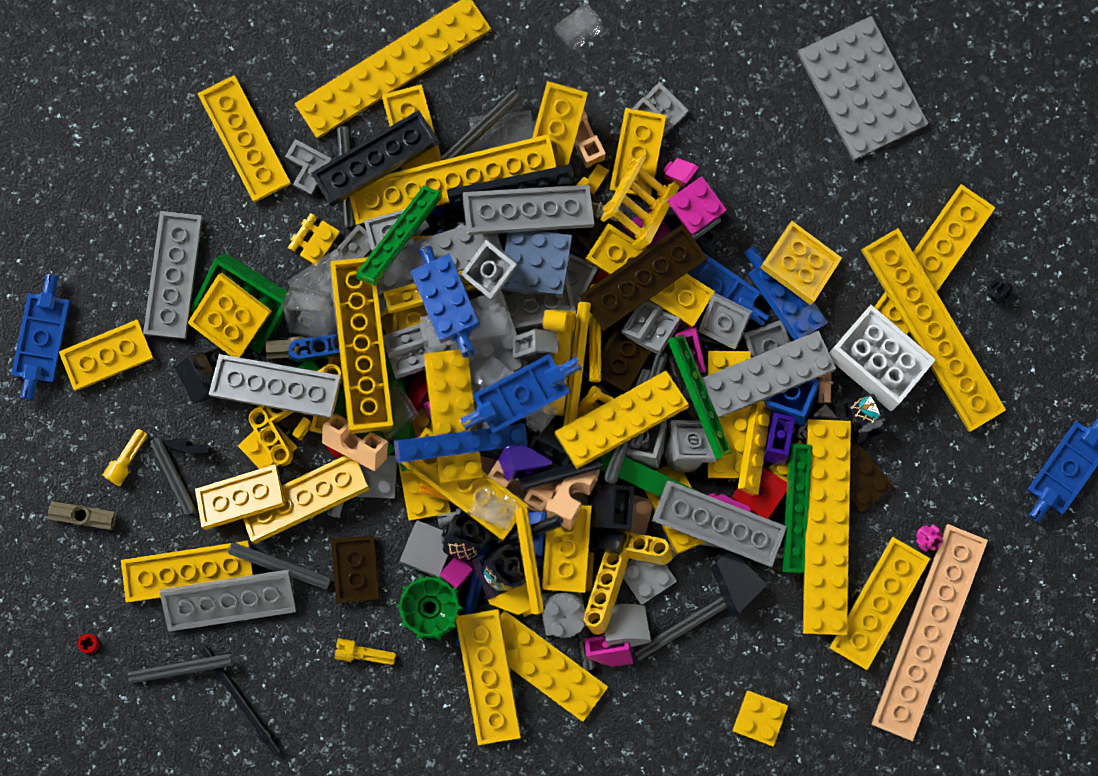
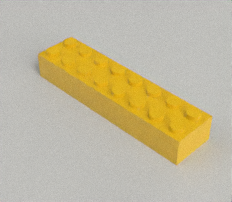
(360, 349)

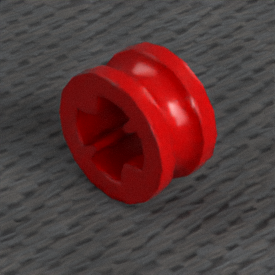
(90, 649)

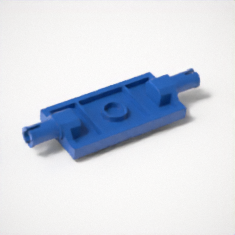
(729, 286)
(446, 300)
(794, 312)
(40, 337)
(521, 393)
(1065, 470)

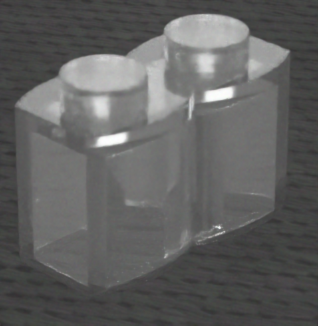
(578, 26)

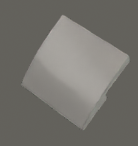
(663, 102)
(356, 244)
(651, 327)
(406, 351)
(425, 550)
(629, 625)

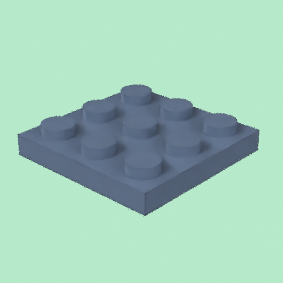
(540, 261)

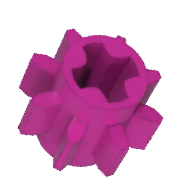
(929, 537)

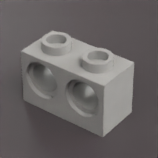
(535, 344)

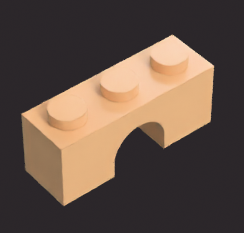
(588, 144)
(367, 451)
(536, 496)
(563, 504)

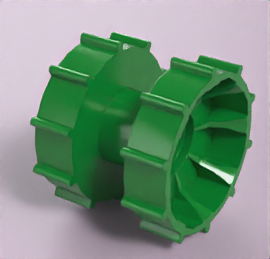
(418, 595)

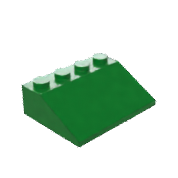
(256, 285)

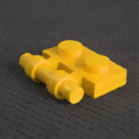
(319, 243)

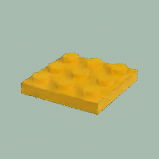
(801, 262)
(229, 316)

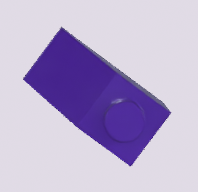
(779, 439)
(521, 462)

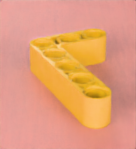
(564, 324)
(269, 425)
(616, 574)

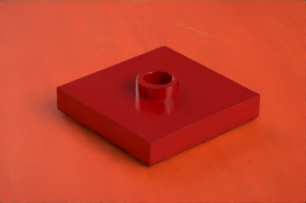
(771, 492)

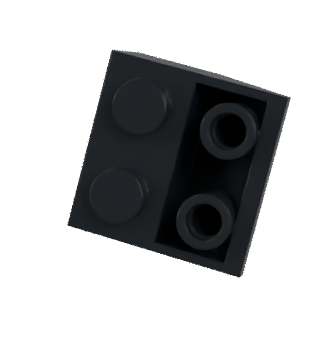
(197, 374)
(549, 446)
(611, 507)

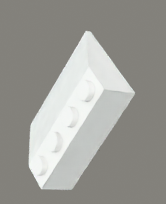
(881, 358)

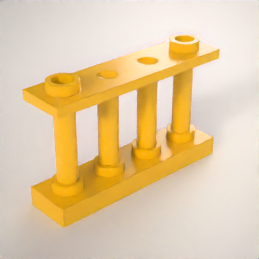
(658, 207)

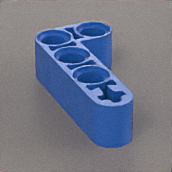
(327, 341)

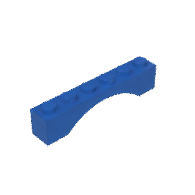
(459, 443)

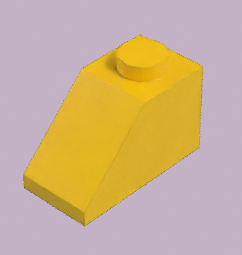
(513, 601)

